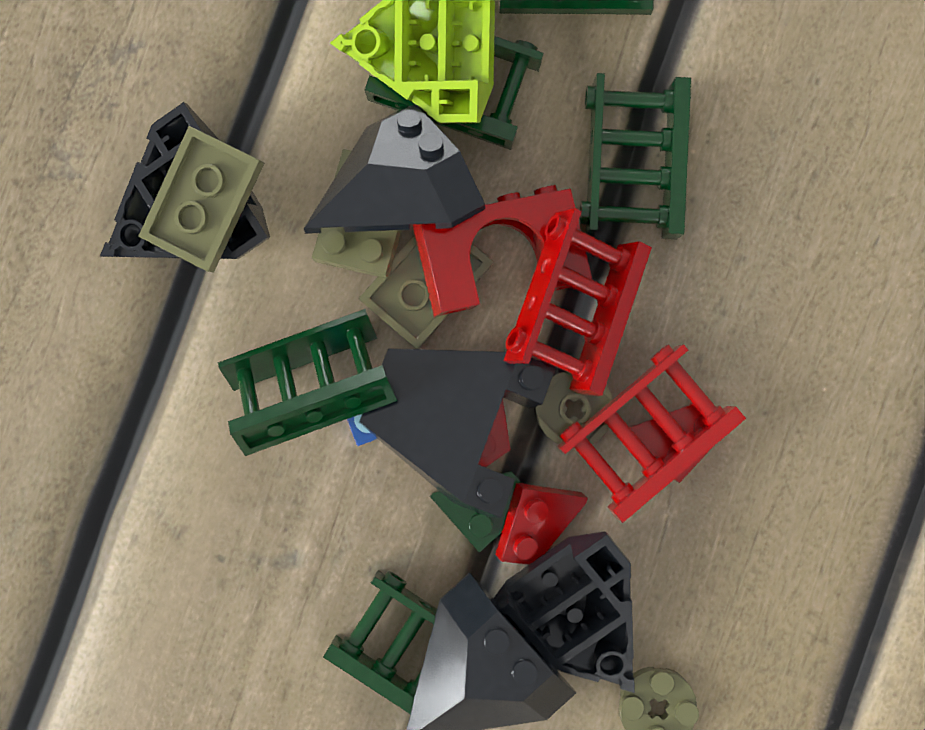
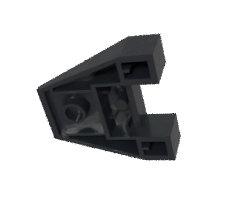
(447, 414)

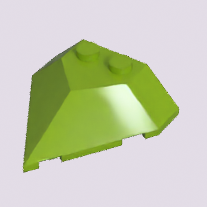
(429, 53)

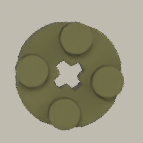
(551, 413)
(661, 684)

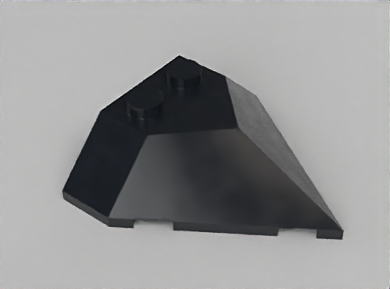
(399, 177)
(146, 180)
(576, 608)
(482, 669)

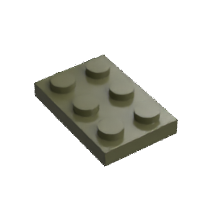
(201, 199)
(357, 251)
(404, 297)

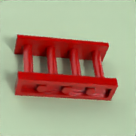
(611, 315)
(687, 446)

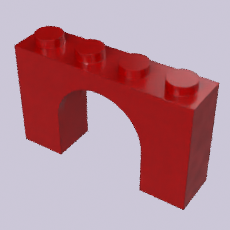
(447, 250)

